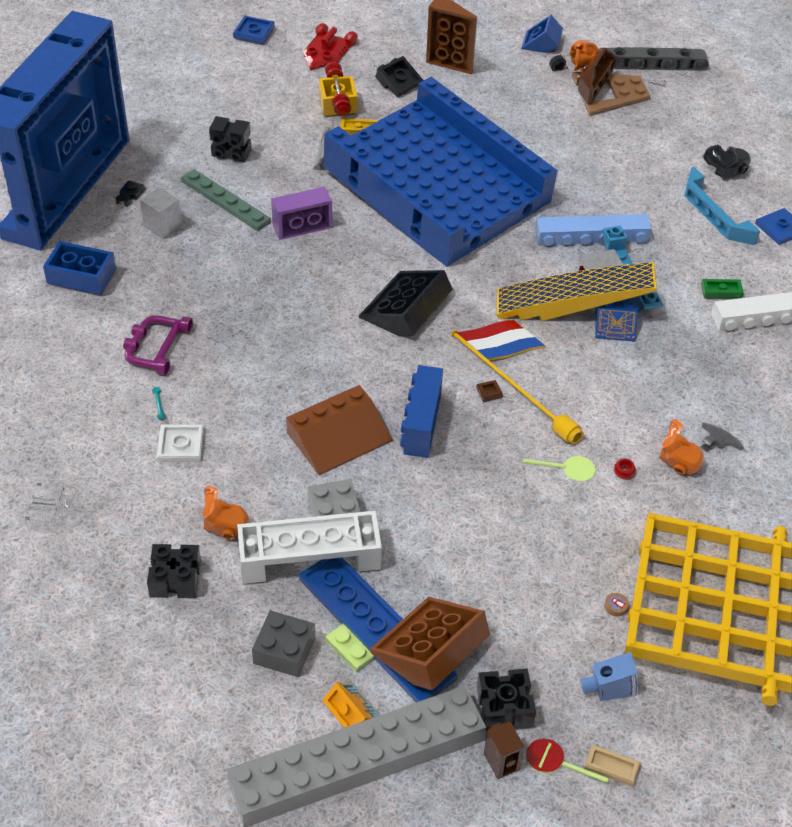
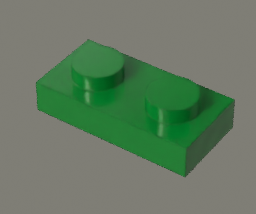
(722, 288)

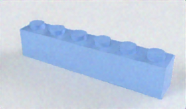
(590, 229)

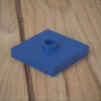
(253, 29)
(777, 225)

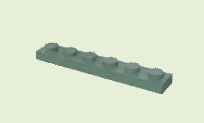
(226, 200)

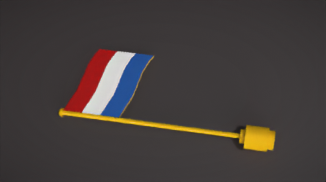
(506, 340)

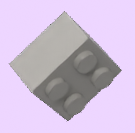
(332, 498)

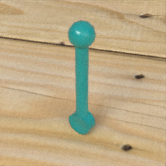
(156, 391)

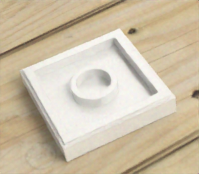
(180, 443)

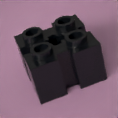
(230, 139)
(174, 571)
(506, 698)

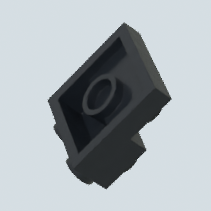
(398, 76)

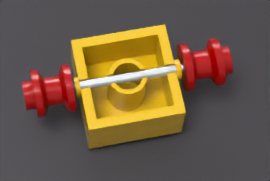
(337, 92)

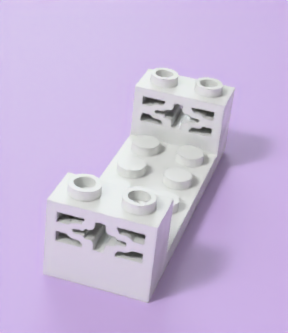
(309, 540)

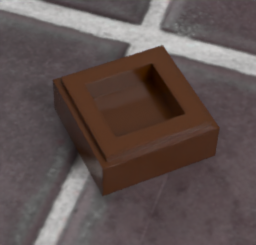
(489, 391)

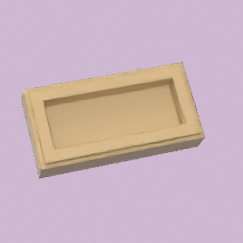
(612, 765)

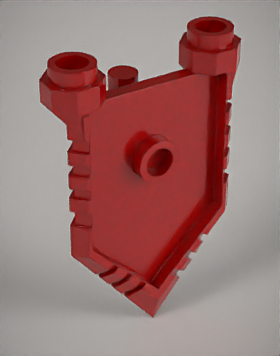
(327, 47)

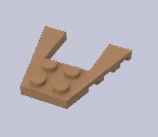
(625, 88)

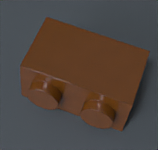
(503, 749)

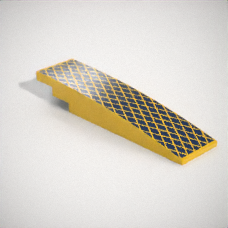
(575, 291)

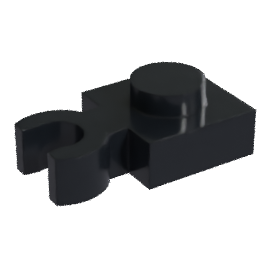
(130, 191)

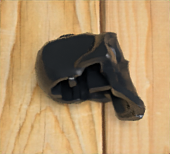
(729, 162)

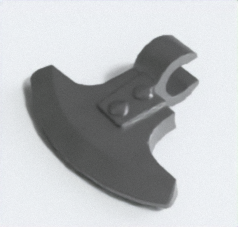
(719, 438)

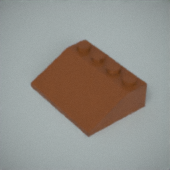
(451, 36)
(338, 429)
(432, 641)

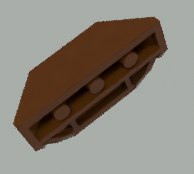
(596, 74)

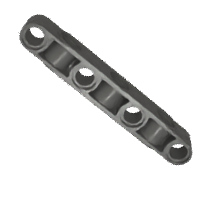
(659, 58)

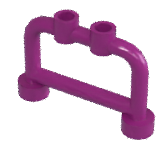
(139, 331)

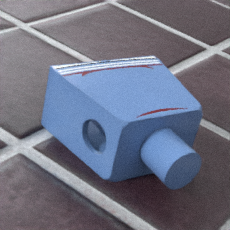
(613, 678)

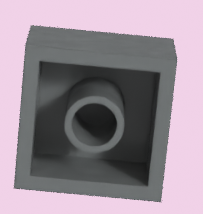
(283, 643)

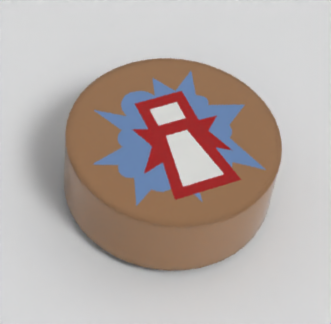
(616, 604)

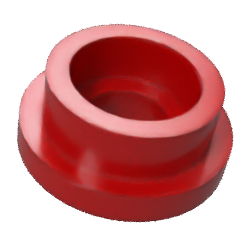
(624, 464)

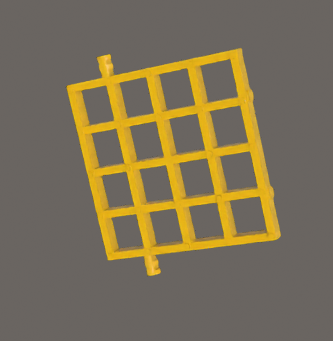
(722, 632)

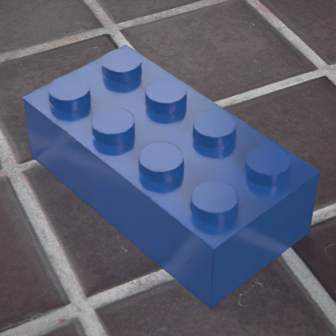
(421, 411)

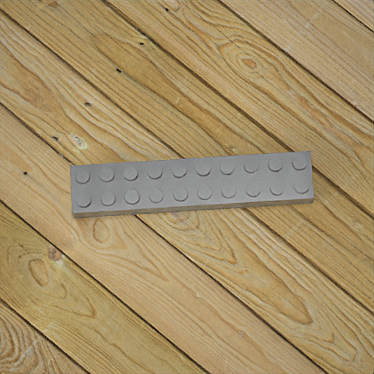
(354, 755)

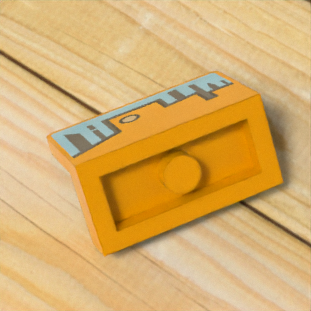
(349, 704)

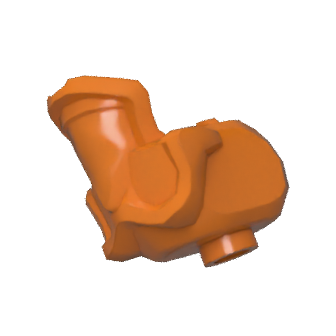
(582, 53)
(679, 453)
(222, 517)

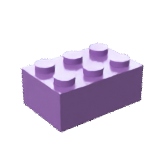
(301, 213)

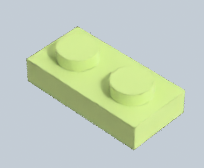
(349, 647)

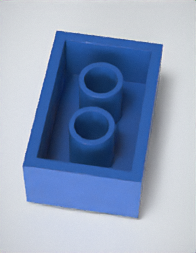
(79, 267)

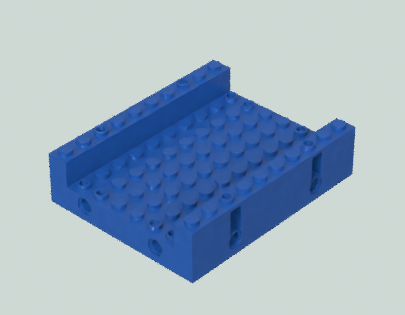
(60, 126)
(441, 172)

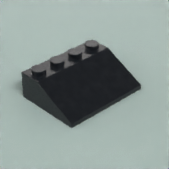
(408, 301)

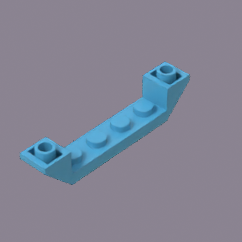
(742, 232)
(616, 239)

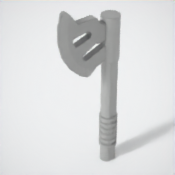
(320, 157)

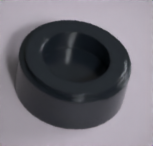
(557, 63)

